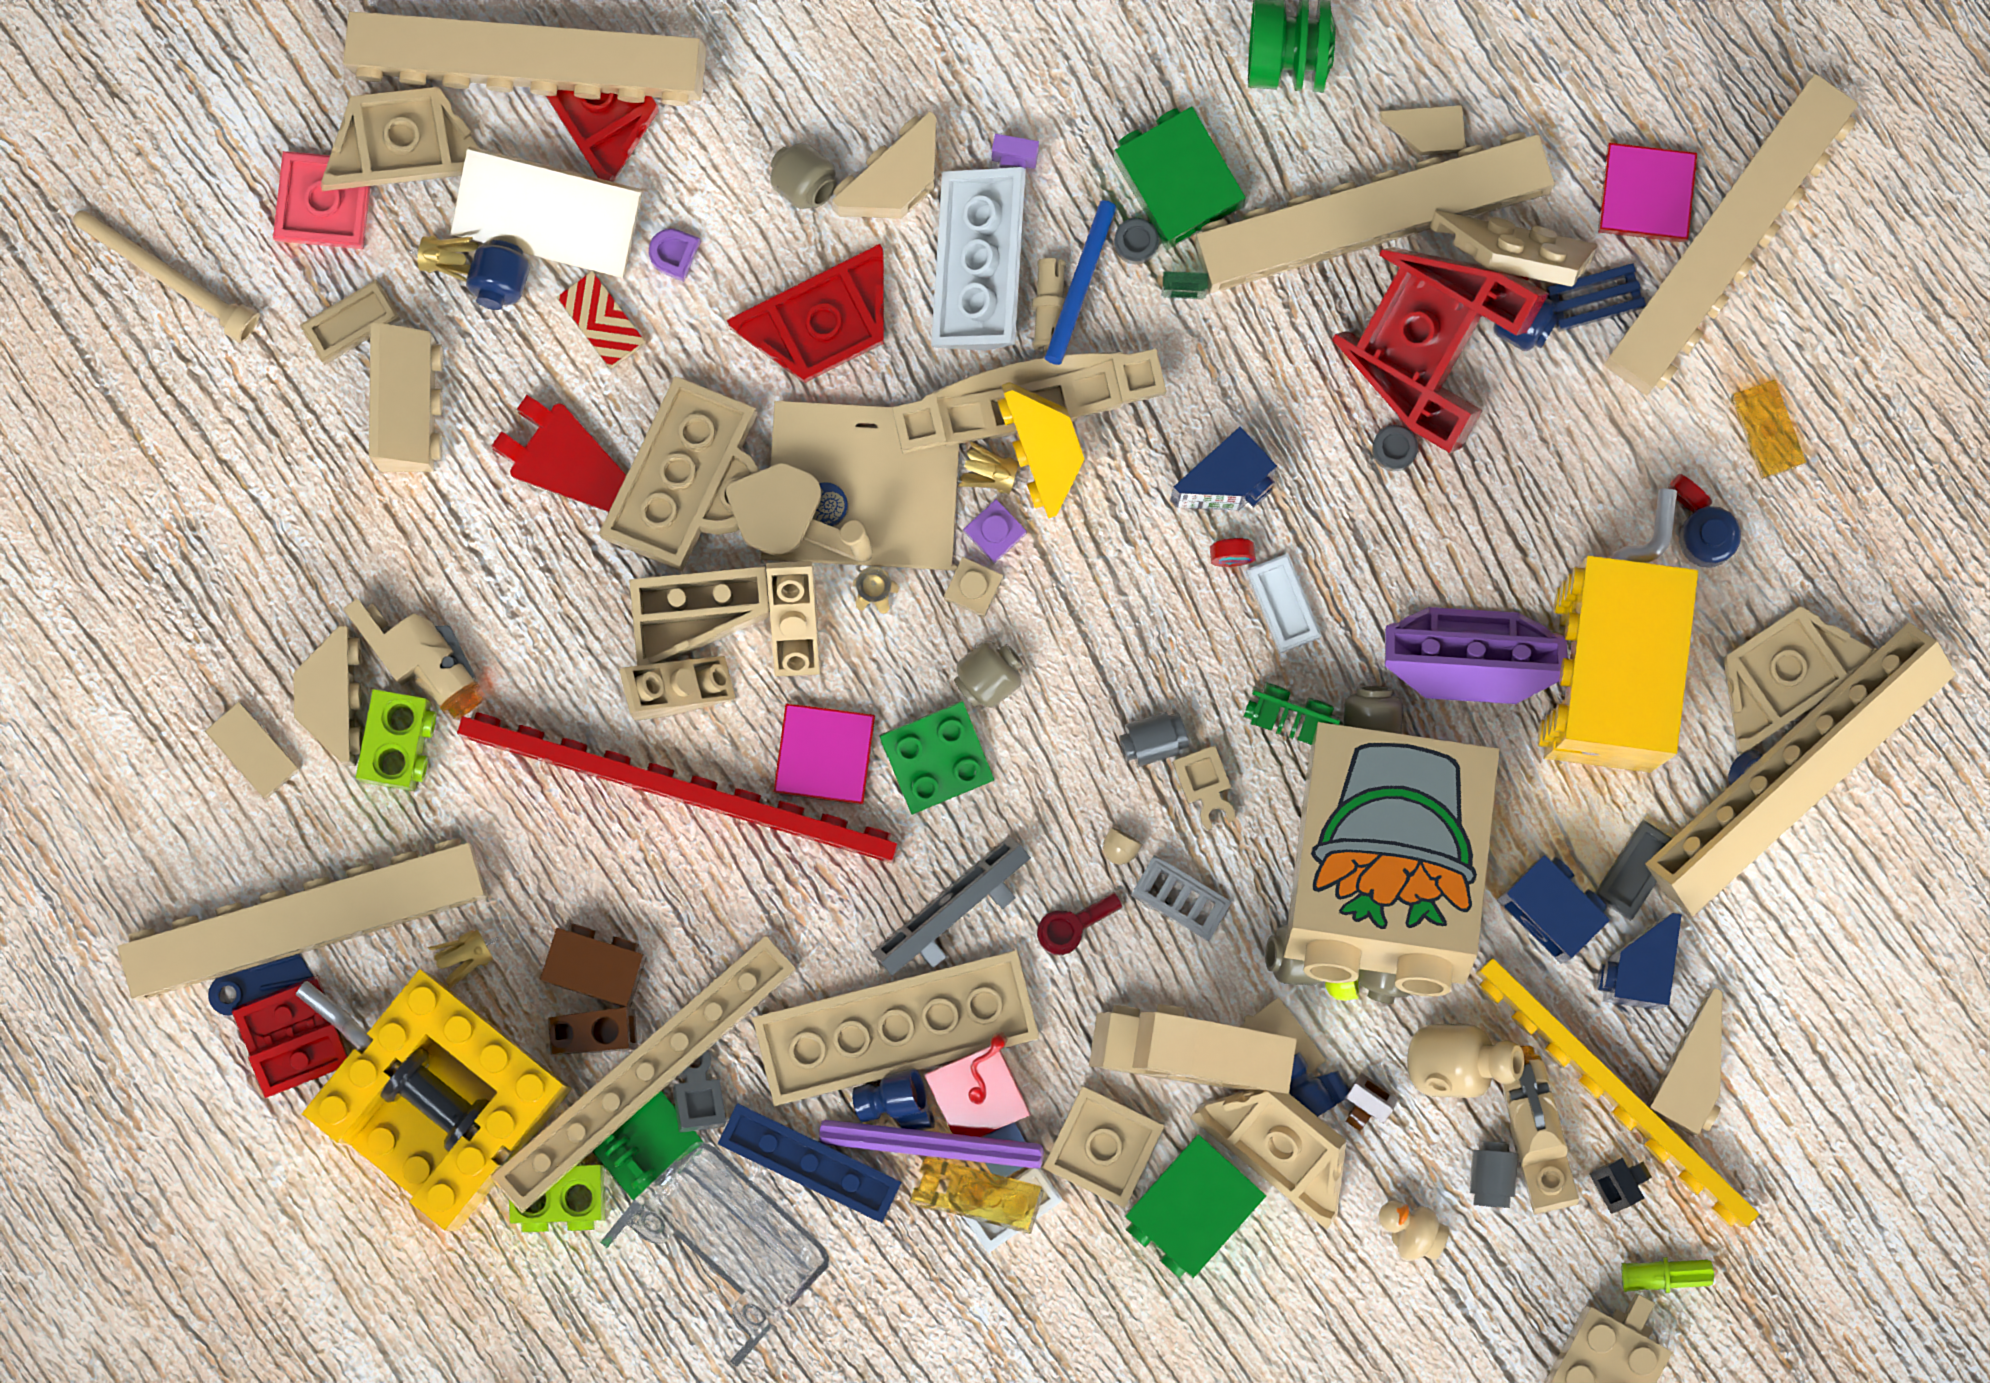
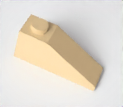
(1693, 1075)

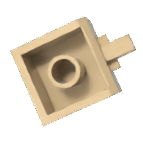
(1611, 1348)

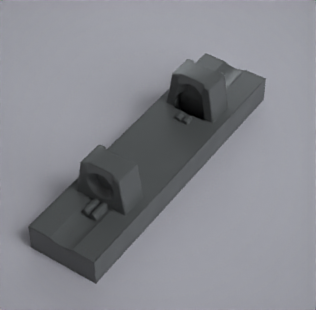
(981, 880)

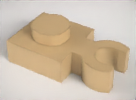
(1203, 780)

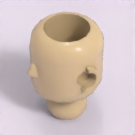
(1460, 1061)

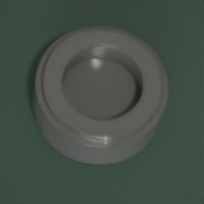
(1136, 241)
(1395, 448)

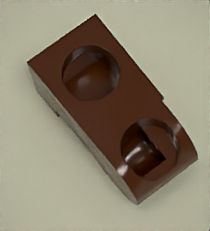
(593, 1032)

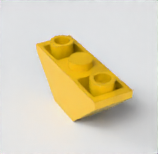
(1045, 444)

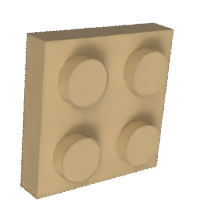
(1103, 1147)

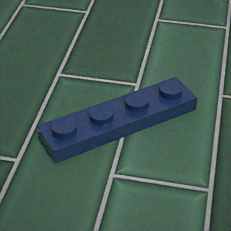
(809, 1163)

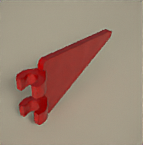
(562, 457)

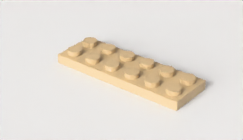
(894, 1028)

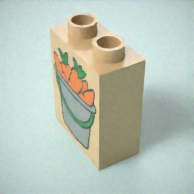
(1391, 858)

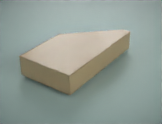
(1428, 129)

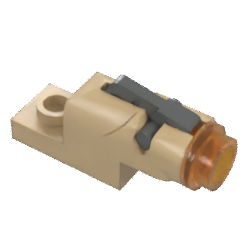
(421, 651)
(1539, 1137)

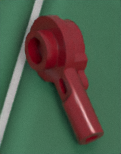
(1062, 930)

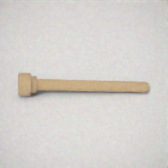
(236, 320)

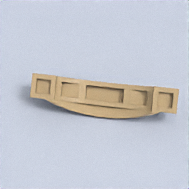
(1081, 384)

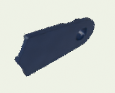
(258, 982)

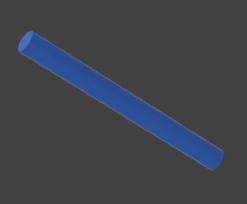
(1080, 282)

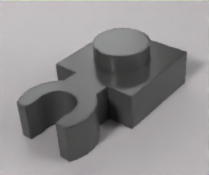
(699, 1100)

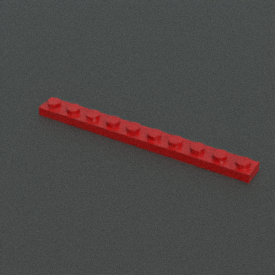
(660, 781)

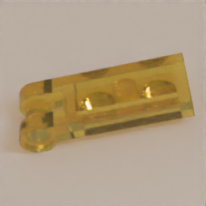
(978, 1195)

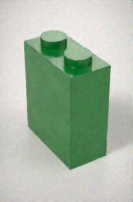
(1178, 176)
(1193, 1208)

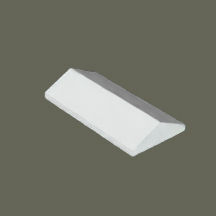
(978, 258)

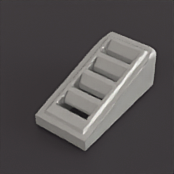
(1190, 884)

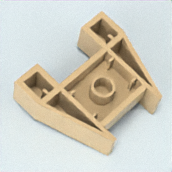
(1191, 1050)

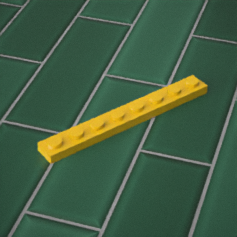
(1629, 1109)

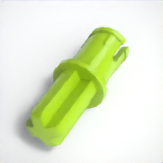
(1666, 1275)

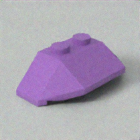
(1474, 654)

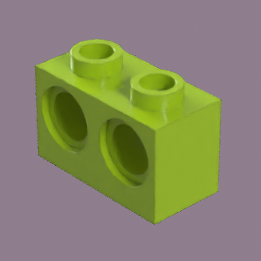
(382, 739)
(557, 1205)

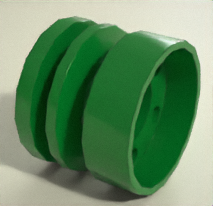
(1290, 44)

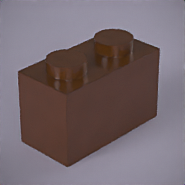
(593, 966)

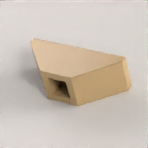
(895, 176)
(793, 618)
(676, 687)
(328, 696)

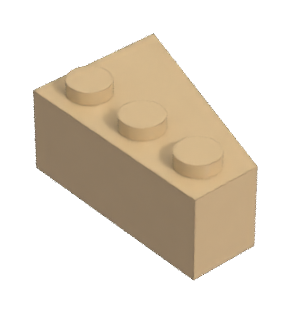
(693, 610)

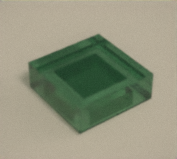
(1184, 285)

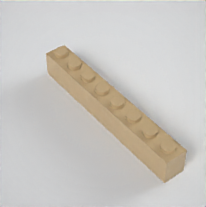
(525, 57)
(1372, 213)
(1731, 235)
(1801, 768)
(302, 921)

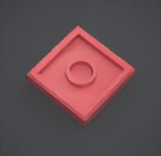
(314, 215)

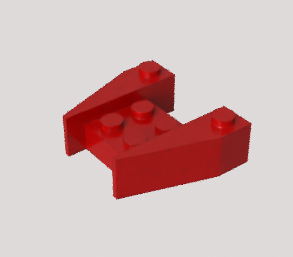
(1423, 331)

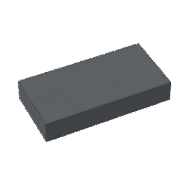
(1629, 878)

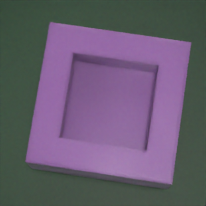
(1014, 151)
(995, 531)

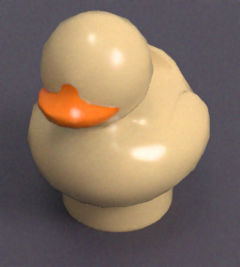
(1414, 1232)

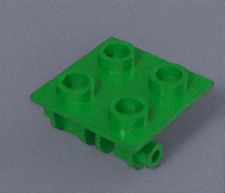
(1273, 697)
(936, 757)
(645, 1146)

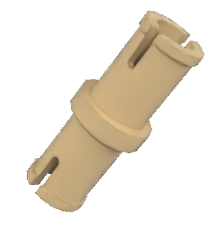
(1048, 300)

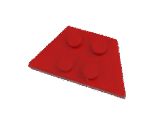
(604, 128)
(821, 318)

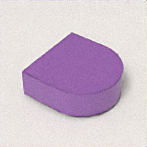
(673, 252)

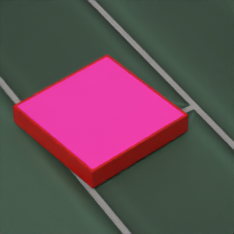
(1647, 192)
(824, 754)

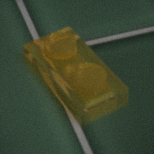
(1768, 429)

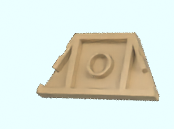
(397, 140)
(1517, 250)
(1787, 673)
(1281, 1145)

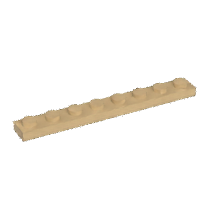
(643, 1074)

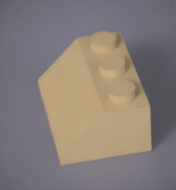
(404, 399)

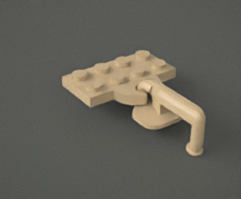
(695, 465)

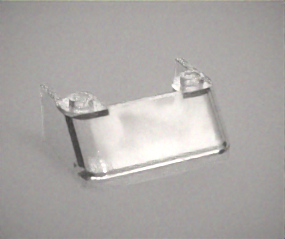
(734, 1232)

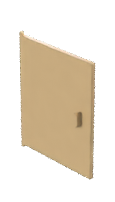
(898, 497)

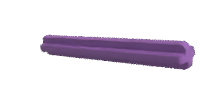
(931, 1144)

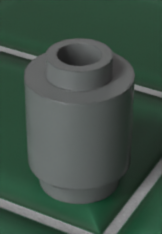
(1154, 738)
(1493, 1175)

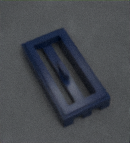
(1632, 286)

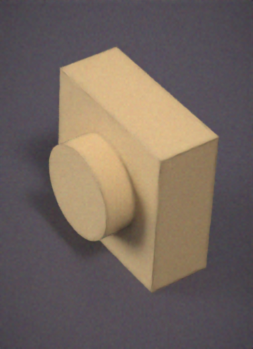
(973, 587)

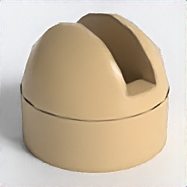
(1120, 847)

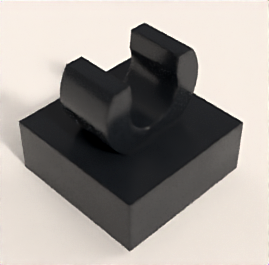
(1620, 1184)

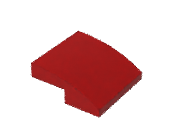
(288, 1039)

